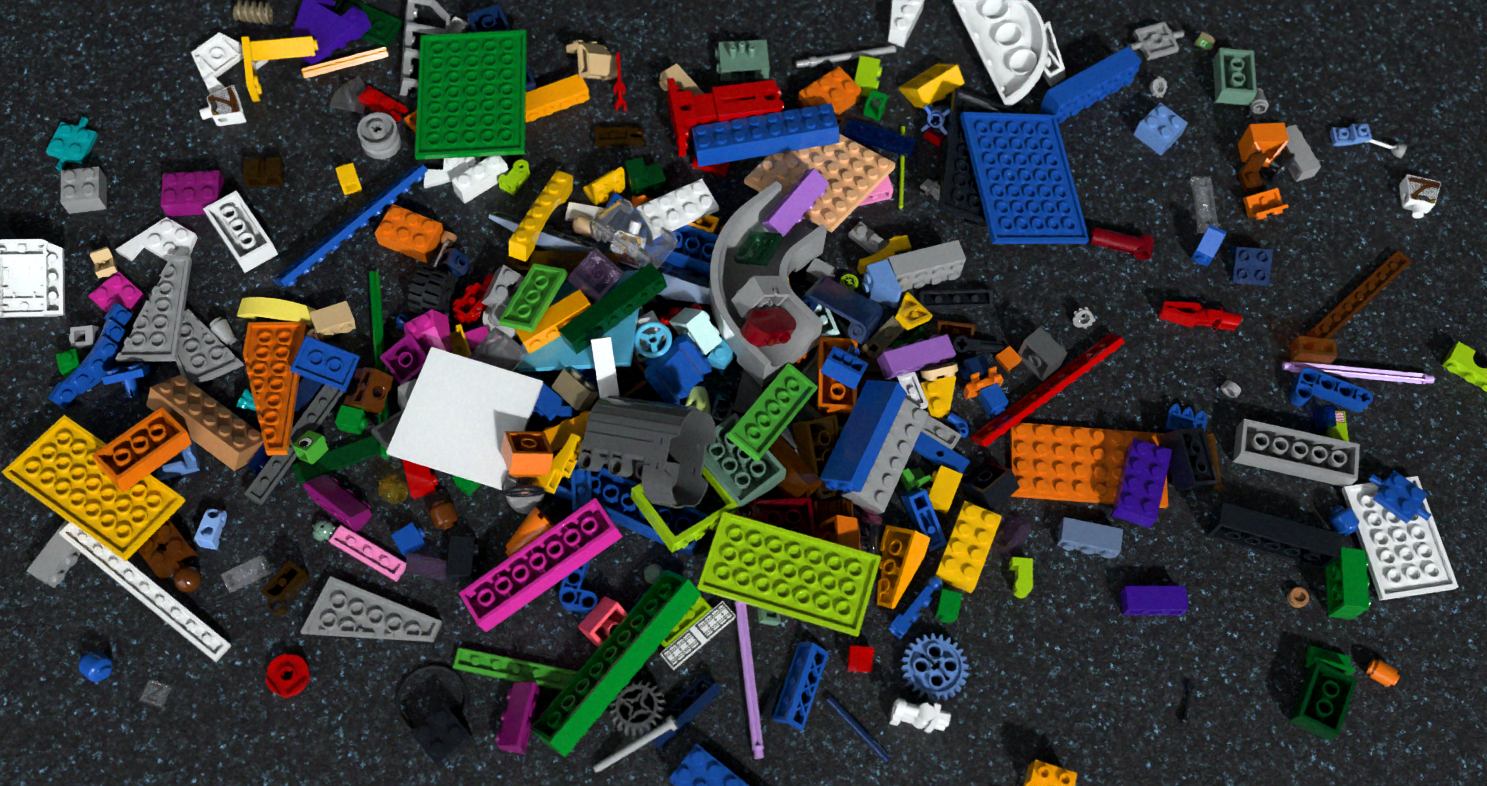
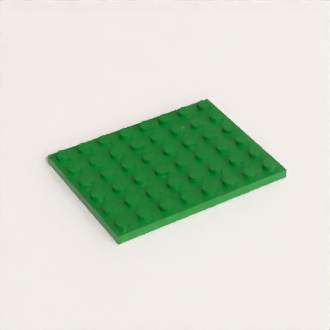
(472, 95)

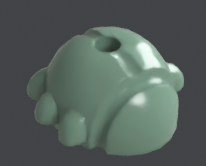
(325, 532)

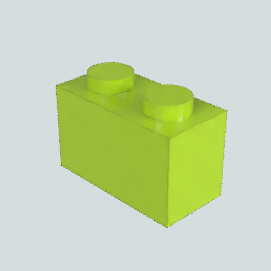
(867, 73)

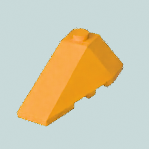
(901, 557)

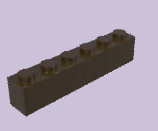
(555, 259)

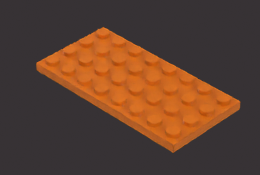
(1072, 461)

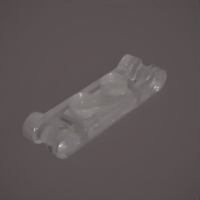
(1204, 203)

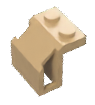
(594, 60)

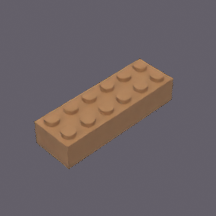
(207, 421)

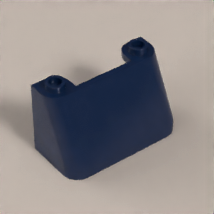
(847, 303)

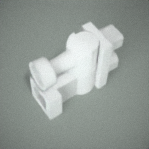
(920, 716)

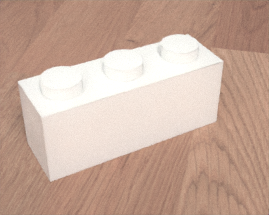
(479, 178)

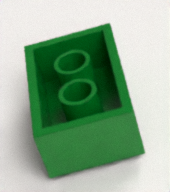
(1348, 584)

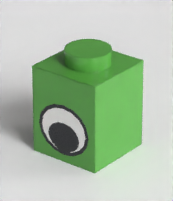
(310, 447)

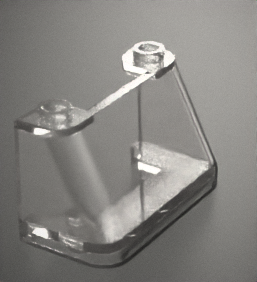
(634, 233)

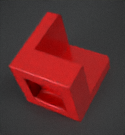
(860, 659)

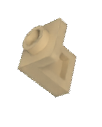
(104, 262)

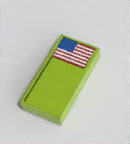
(1340, 431)

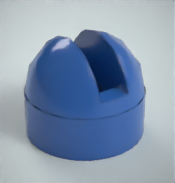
(400, 322)

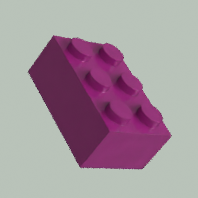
(191, 192)

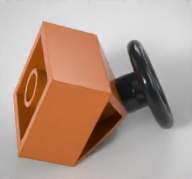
(1268, 139)
(526, 457)
(846, 532)

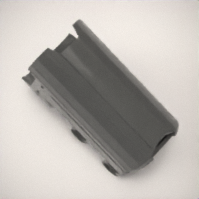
(655, 441)

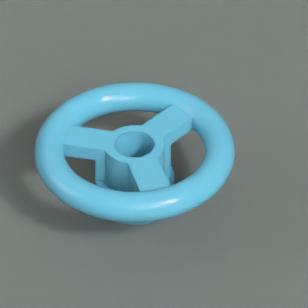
(664, 330)

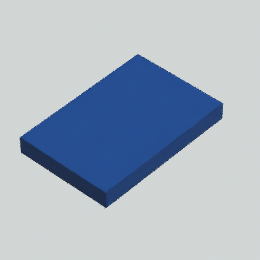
(325, 363)

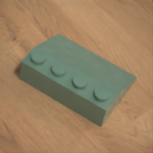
(737, 471)

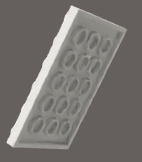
(1400, 555)

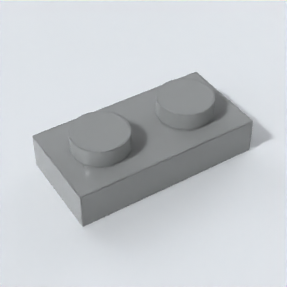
(940, 432)

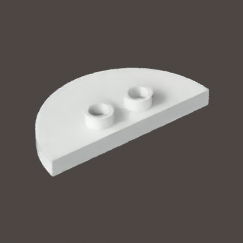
(1009, 43)

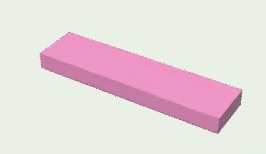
(368, 553)

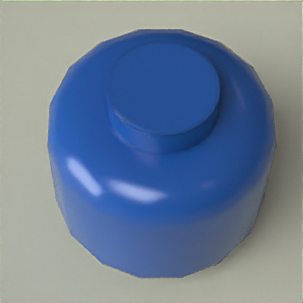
(1343, 520)
(95, 666)

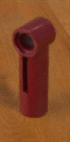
(1139, 246)

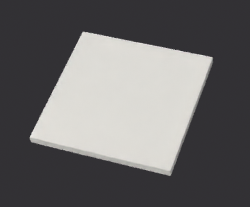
(461, 416)

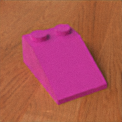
(430, 331)

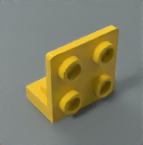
(603, 187)

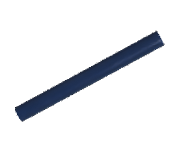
(858, 729)

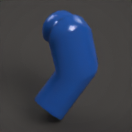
(960, 424)

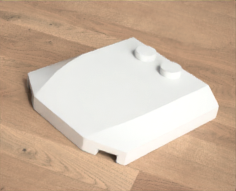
(31, 278)

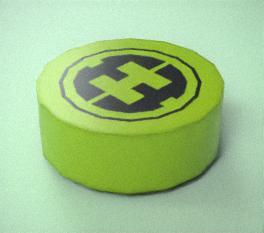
(849, 281)

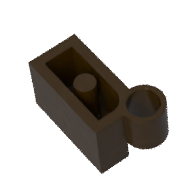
(284, 587)

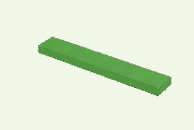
(512, 669)

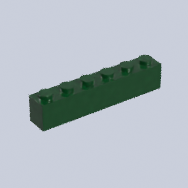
(613, 308)

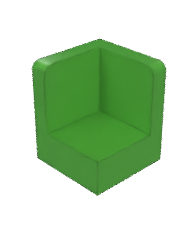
(914, 479)

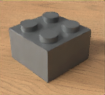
(1042, 354)

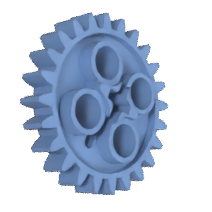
(922, 680)

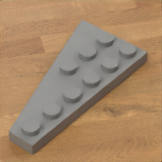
(161, 319)

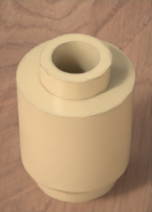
(581, 226)

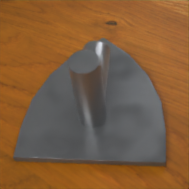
(347, 96)

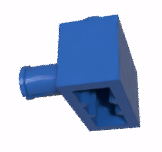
(844, 366)

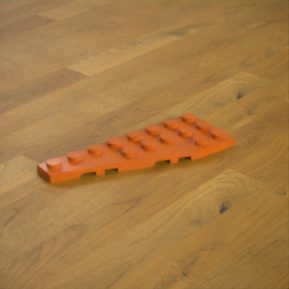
(268, 359)

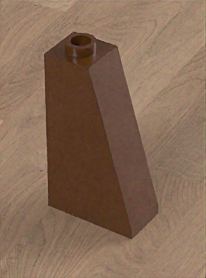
(799, 478)

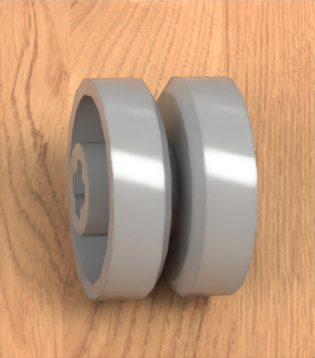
(379, 135)

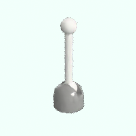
(1397, 150)

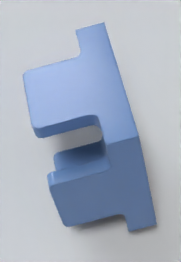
(180, 464)

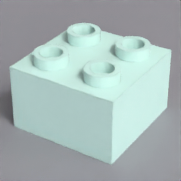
(698, 327)

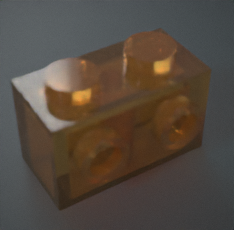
(1313, 350)

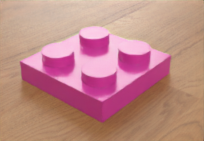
(116, 290)

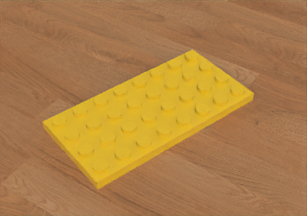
(67, 480)

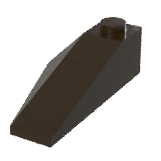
(815, 444)

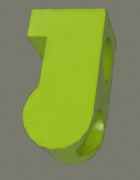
(515, 178)
(1023, 576)

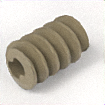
(253, 12)

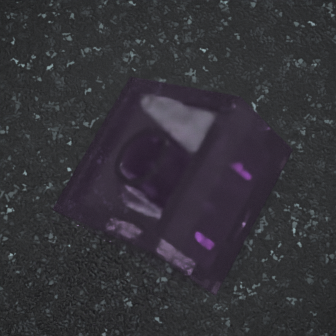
(595, 276)

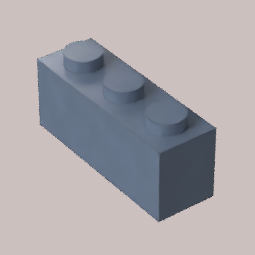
(1089, 537)

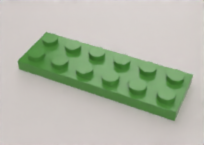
(772, 412)

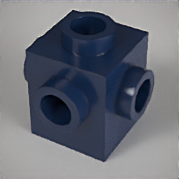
(454, 261)

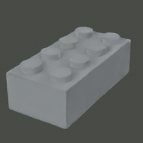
(928, 265)

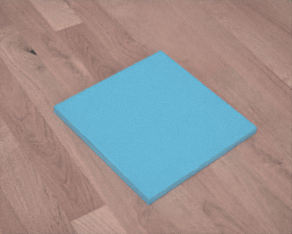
(559, 356)

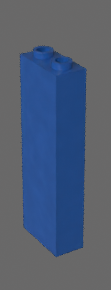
(863, 436)

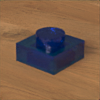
(1324, 418)

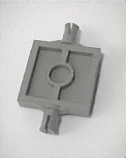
(1156, 40)

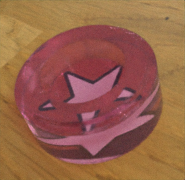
(872, 518)

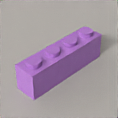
(796, 203)
(915, 356)

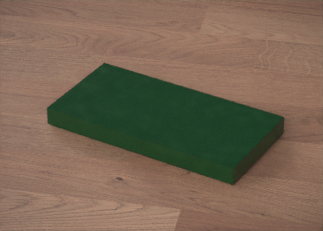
(383, 28)

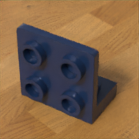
(1251, 265)

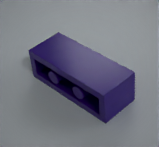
(1154, 599)

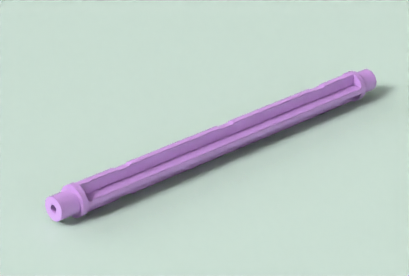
(1360, 372)
(749, 680)

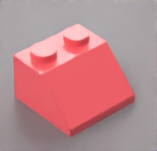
(602, 620)

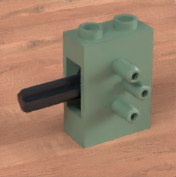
(742, 60)

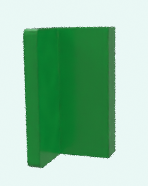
(1335, 660)

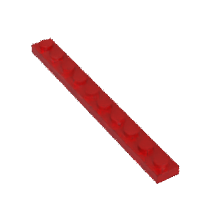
(1047, 389)

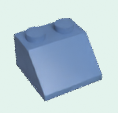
(882, 284)

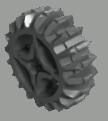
(634, 716)

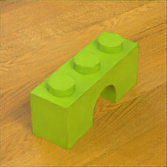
(1461, 362)

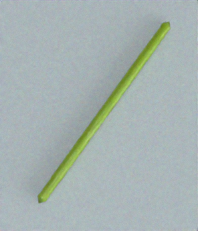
(901, 180)

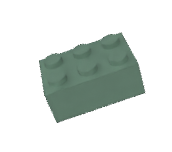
(1234, 76)

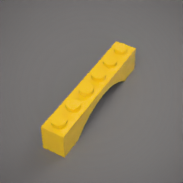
(527, 233)

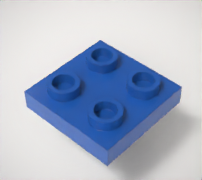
(128, 376)

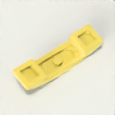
(274, 309)

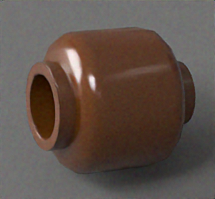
(443, 514)

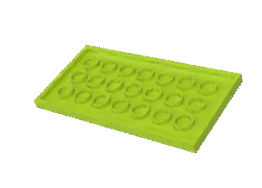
(790, 573)

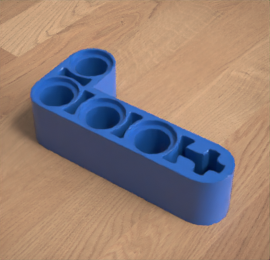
(1354, 397)
(575, 590)

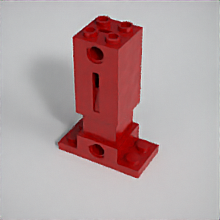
(721, 105)

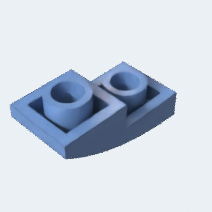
(1348, 136)

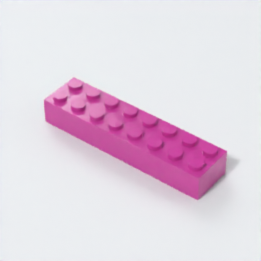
(540, 565)

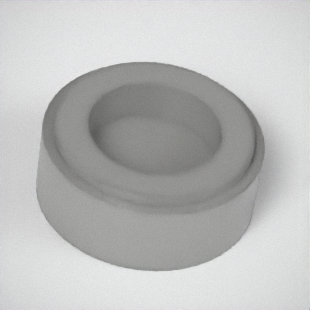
(1230, 389)

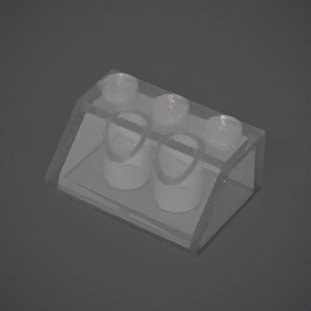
(499, 351)

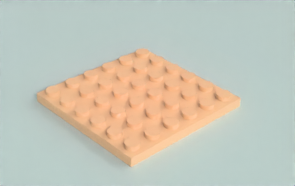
(846, 166)

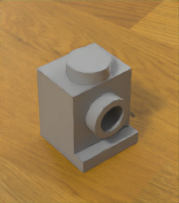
(84, 336)

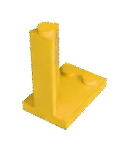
(269, 50)

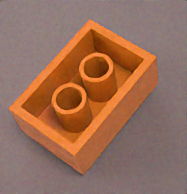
(832, 88)
(409, 233)

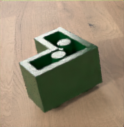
(644, 179)

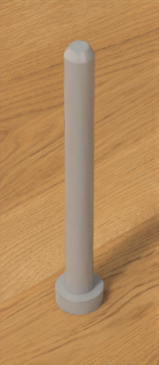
(669, 724)

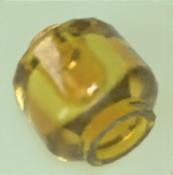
(393, 489)

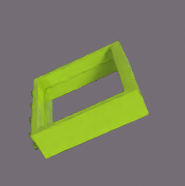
(696, 531)

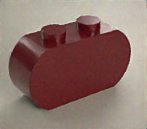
(768, 327)

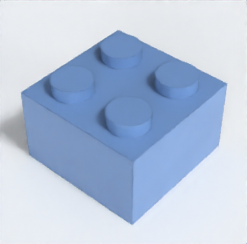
(1160, 128)

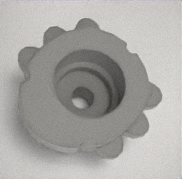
(1158, 87)
(1083, 321)

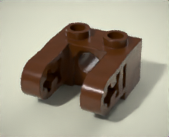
(364, 398)

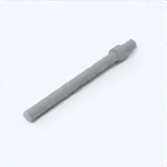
(813, 61)

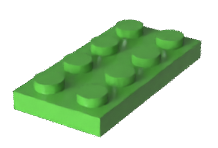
(533, 297)

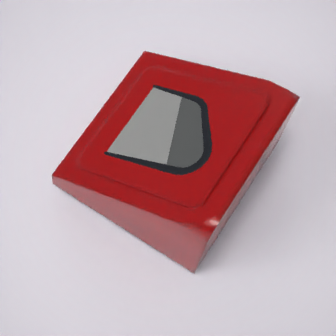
(935, 136)

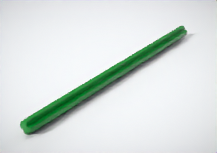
(378, 340)

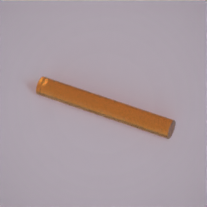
(1213, 450)

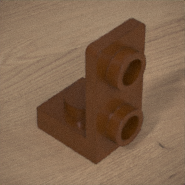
(1249, 173)

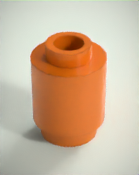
(1382, 672)

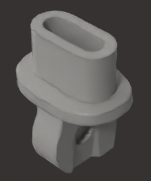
(931, 188)

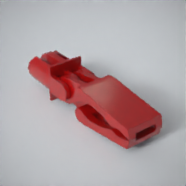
(1193, 314)

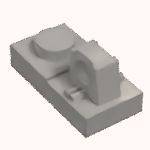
(867, 238)

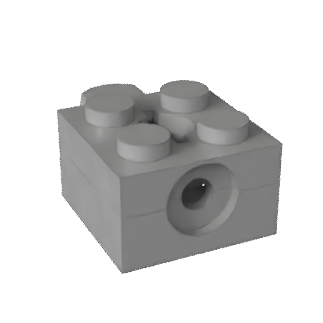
(500, 292)

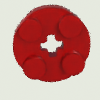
(299, 680)

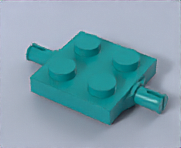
(71, 143)

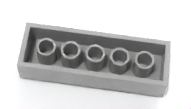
(1296, 453)
(890, 460)

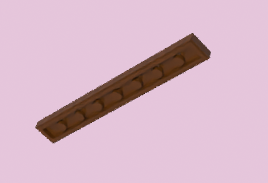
(1360, 296)

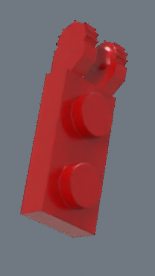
(381, 103)

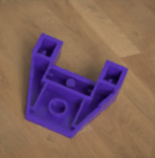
(327, 27)

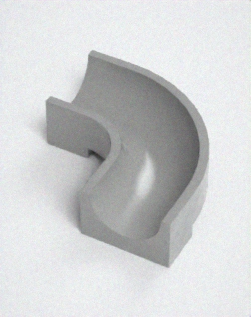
(728, 277)

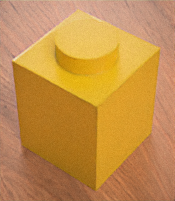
(348, 178)

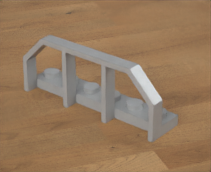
(409, 40)

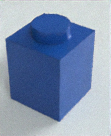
(993, 399)
(409, 539)

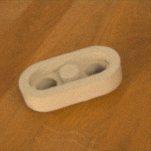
(946, 369)

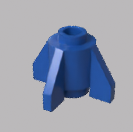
(934, 121)

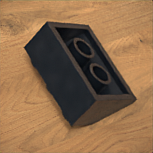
(1190, 459)

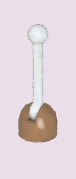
(447, 239)

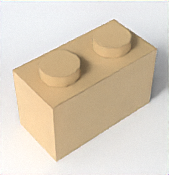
(332, 320)

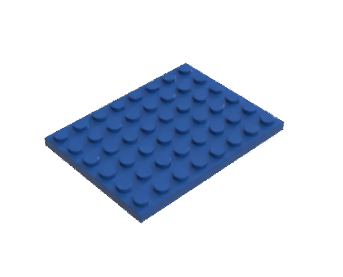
(1024, 179)

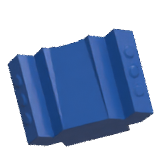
(677, 370)
(551, 407)

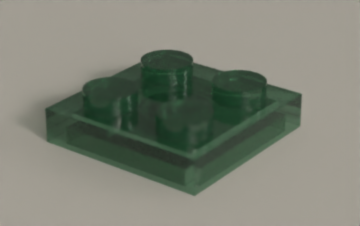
(758, 248)

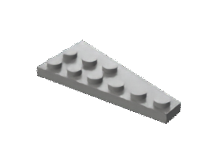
(202, 353)
(359, 613)

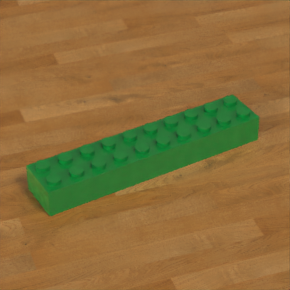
(615, 662)

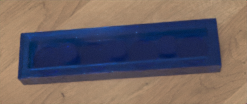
(880, 138)

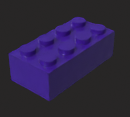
(1141, 483)

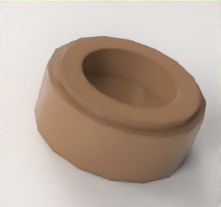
(1298, 597)

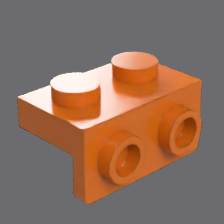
(1264, 203)

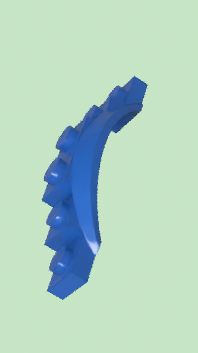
(97, 361)

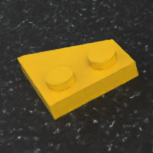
(912, 313)
(939, 396)

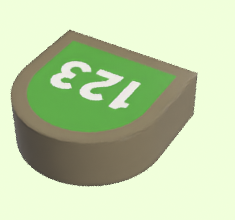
(1205, 41)

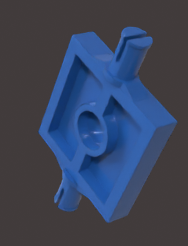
(1400, 496)

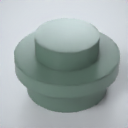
(652, 573)

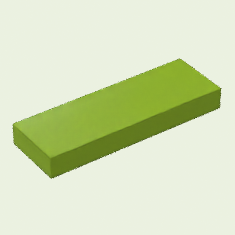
(693, 615)

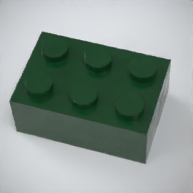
(1323, 700)

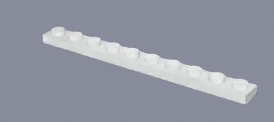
(148, 593)

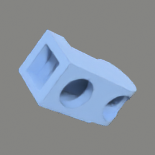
(211, 528)

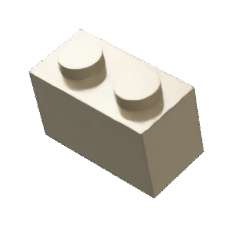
(575, 389)

